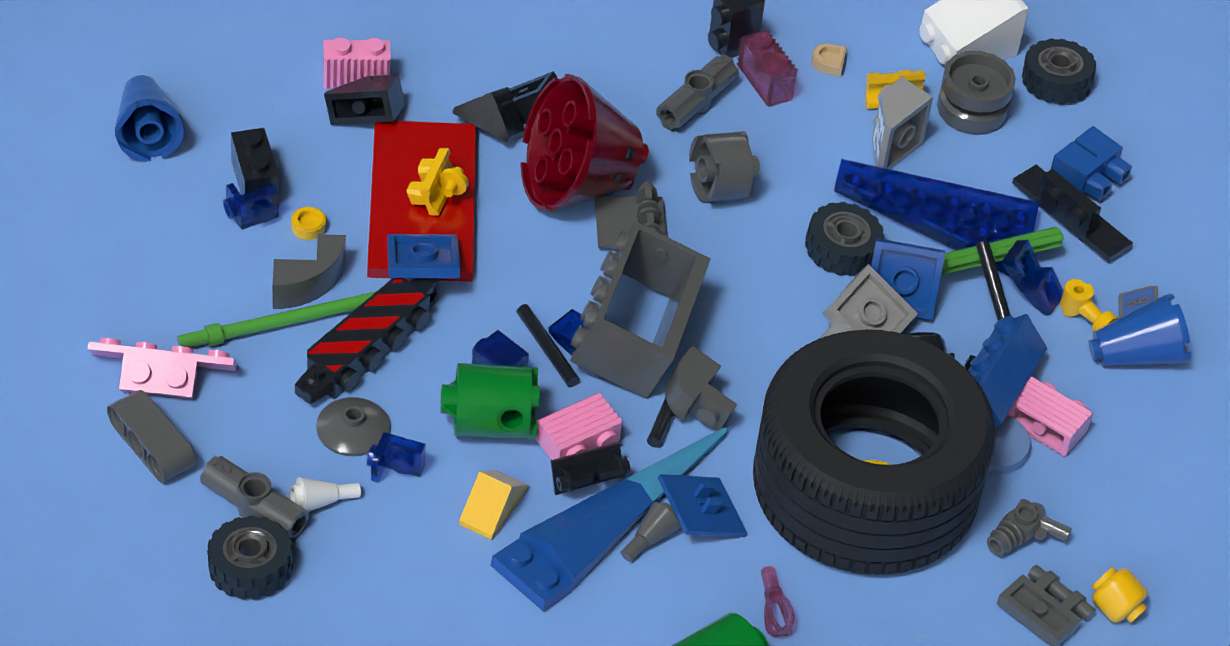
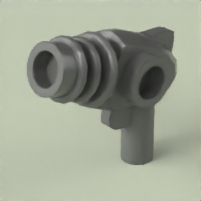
(1021, 525)

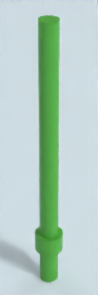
(216, 334)

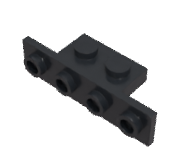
(1072, 210)

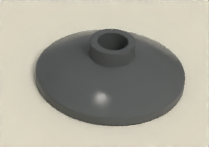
(352, 426)

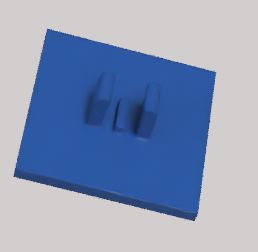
(702, 505)

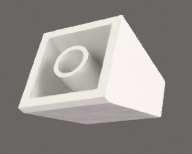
(974, 26)

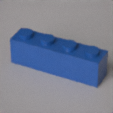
(1007, 362)

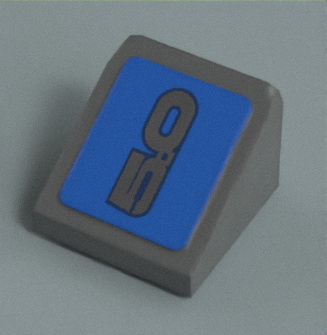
(1135, 299)

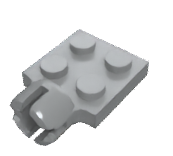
(868, 304)

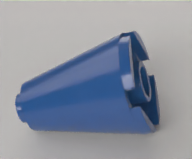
(147, 121)
(1144, 336)

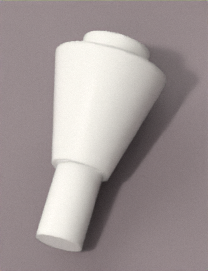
(316, 494)

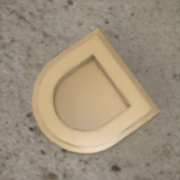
(829, 59)

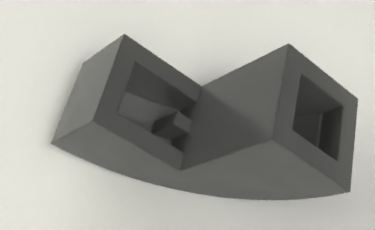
(307, 280)

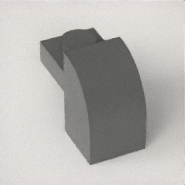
(692, 392)

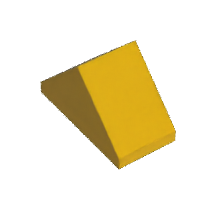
(491, 502)

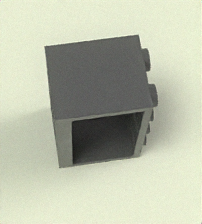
(617, 352)

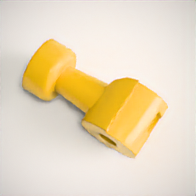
(1078, 300)

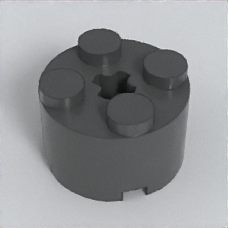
(722, 166)

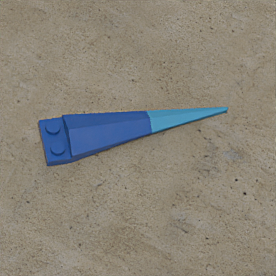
(563, 549)

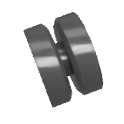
(976, 92)

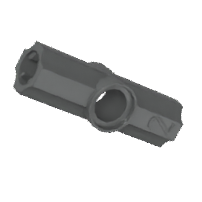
(697, 92)
(253, 495)

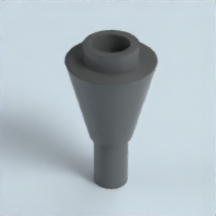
(656, 525)

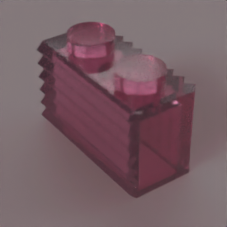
(767, 68)

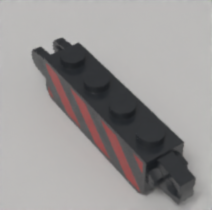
(366, 337)

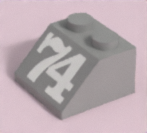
(899, 122)

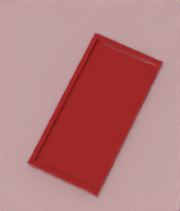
(396, 159)

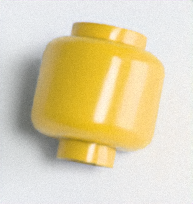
(1119, 595)

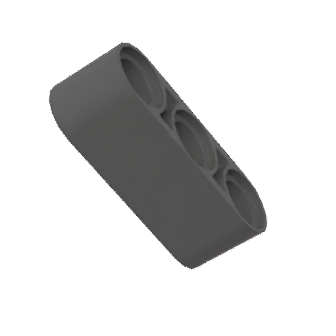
(151, 436)

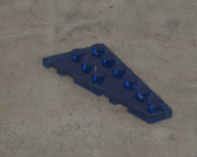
(937, 208)

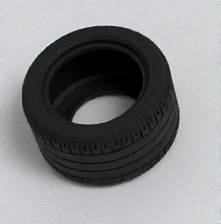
(861, 511)

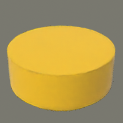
(308, 223)

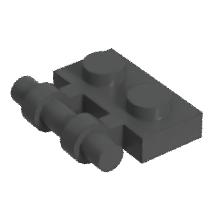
(1040, 611)

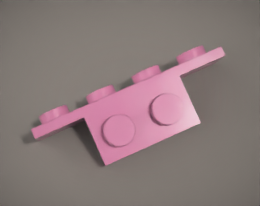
(160, 371)

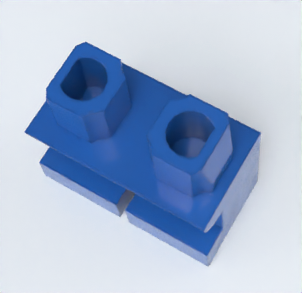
(1090, 162)

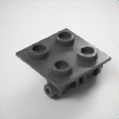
(620, 212)

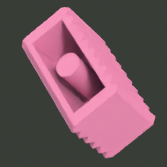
(353, 60)
(1051, 416)
(579, 427)

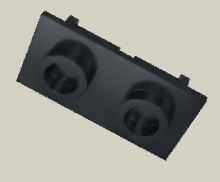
(588, 468)

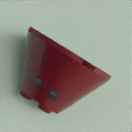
(578, 146)

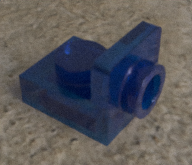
(396, 454)

